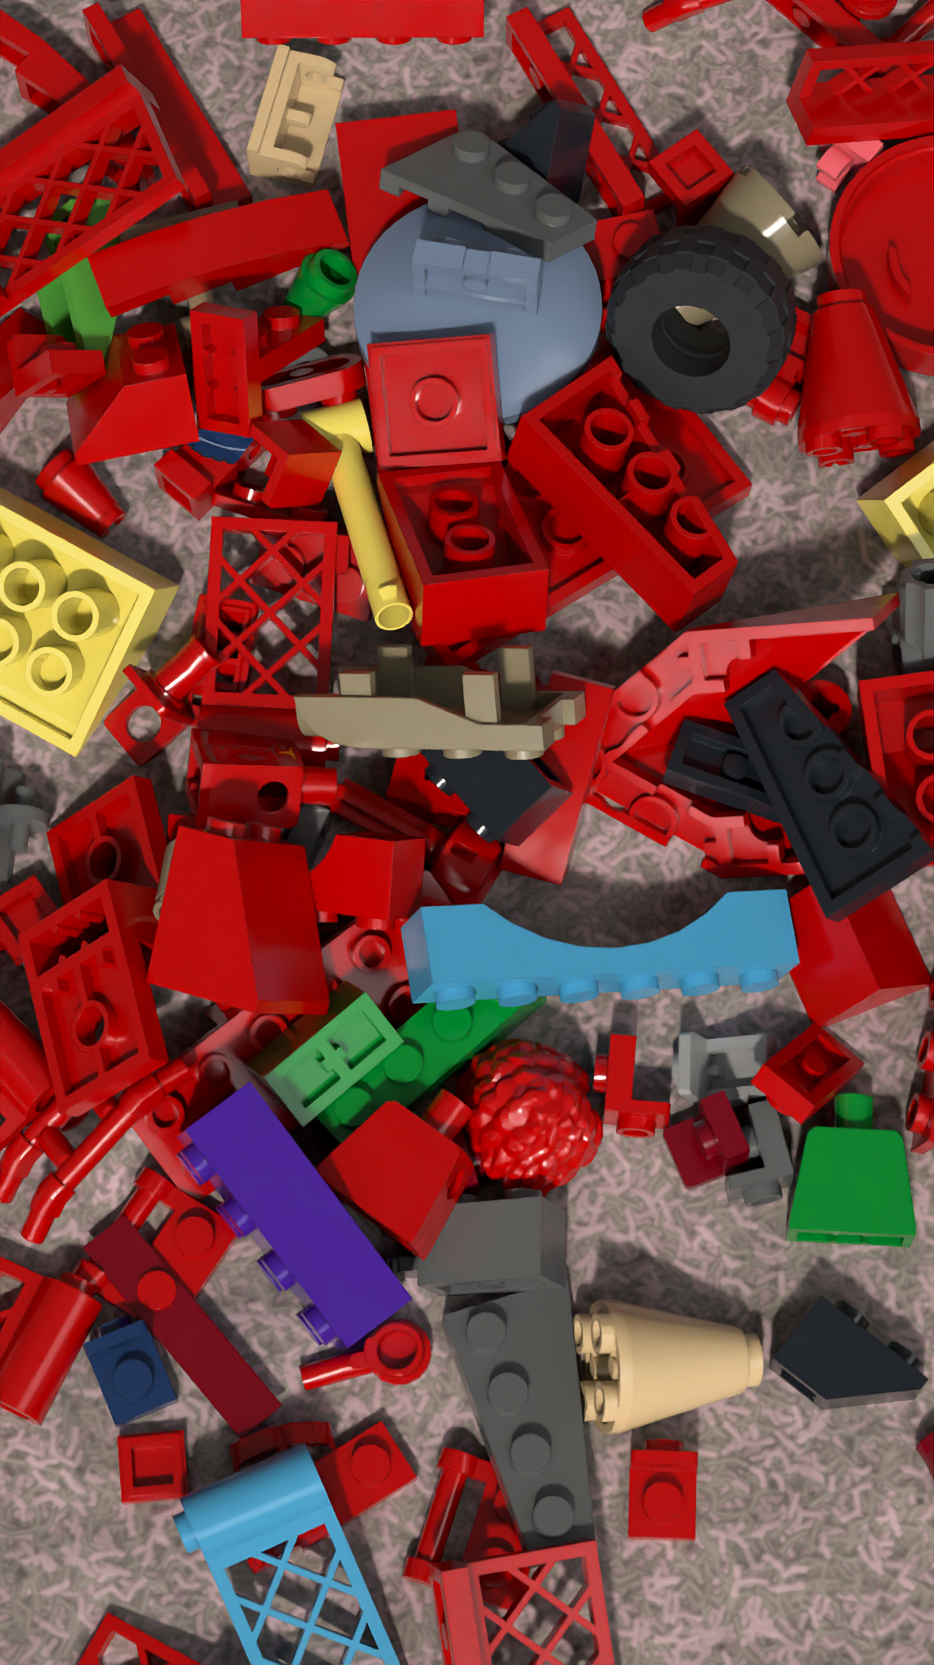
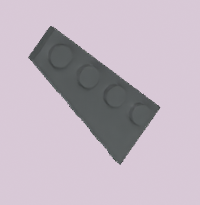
(527, 1403)

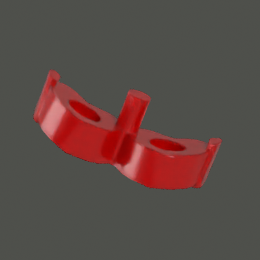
(280, 1439)

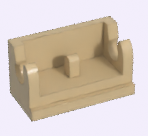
(294, 118)

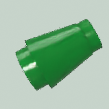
(322, 284)

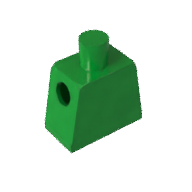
(852, 1182)

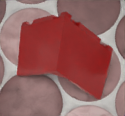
(693, 683)

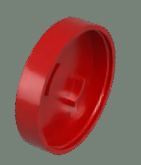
(886, 247)

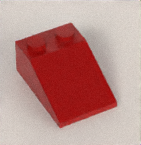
(464, 552)
(900, 740)

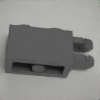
(493, 1247)

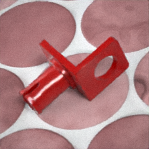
(164, 693)

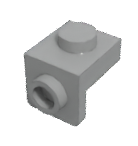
(721, 1064)

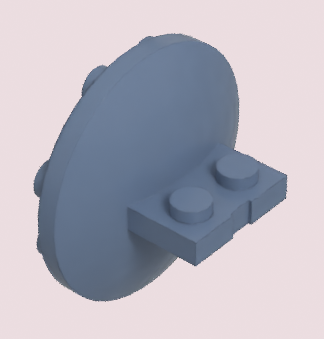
(456, 279)

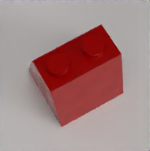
(240, 921)

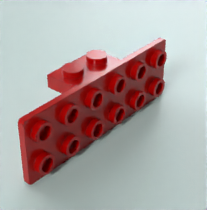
(217, 1060)

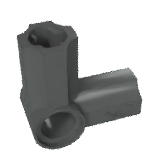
(913, 620)

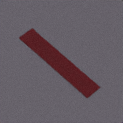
(185, 1330)

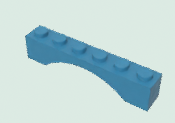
(478, 955)

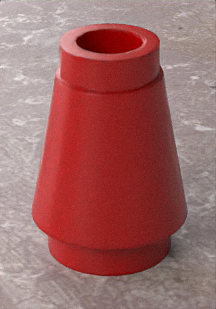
(80, 493)

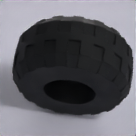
(714, 273)

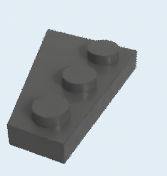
(493, 187)

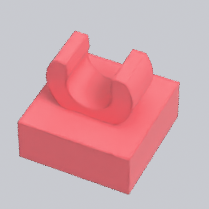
(843, 159)

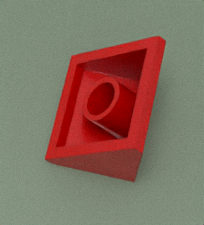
(853, 961)

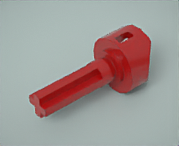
(459, 862)

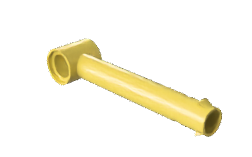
(349, 431)

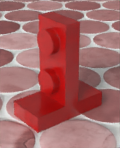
(237, 353)

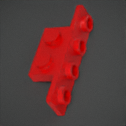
(302, 553)

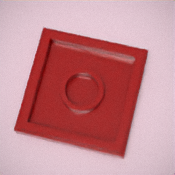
(436, 401)

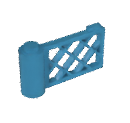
(258, 1511)

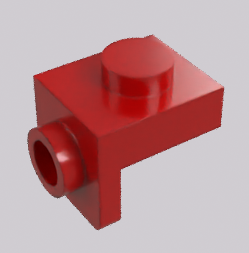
(615, 1077)

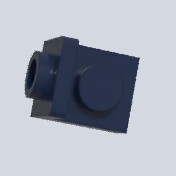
(129, 1370)

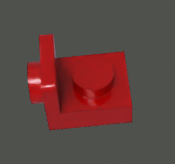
(51, 366)
(662, 1492)

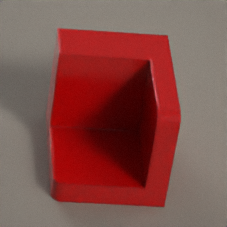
(690, 176)
(299, 462)

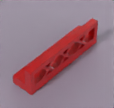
(553, 81)
(864, 108)
(194, 145)

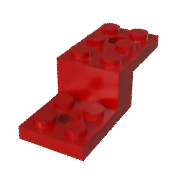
(98, 949)

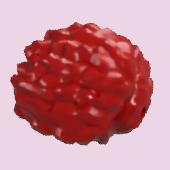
(529, 1114)

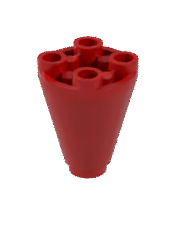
(853, 386)

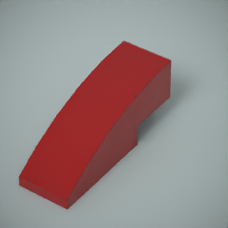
(574, 758)

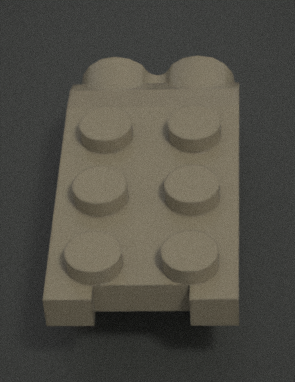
(441, 707)

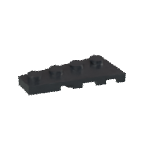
(830, 804)

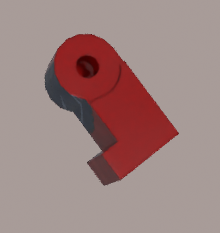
(205, 467)

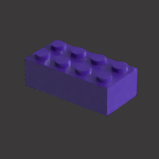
(292, 1218)

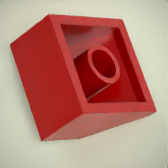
(139, 401)

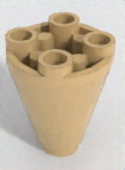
(658, 1364)

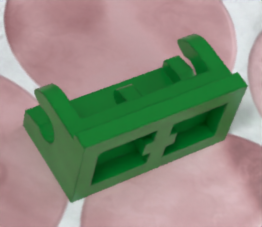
(325, 1053)

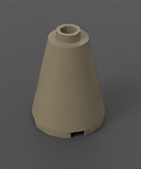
(760, 213)

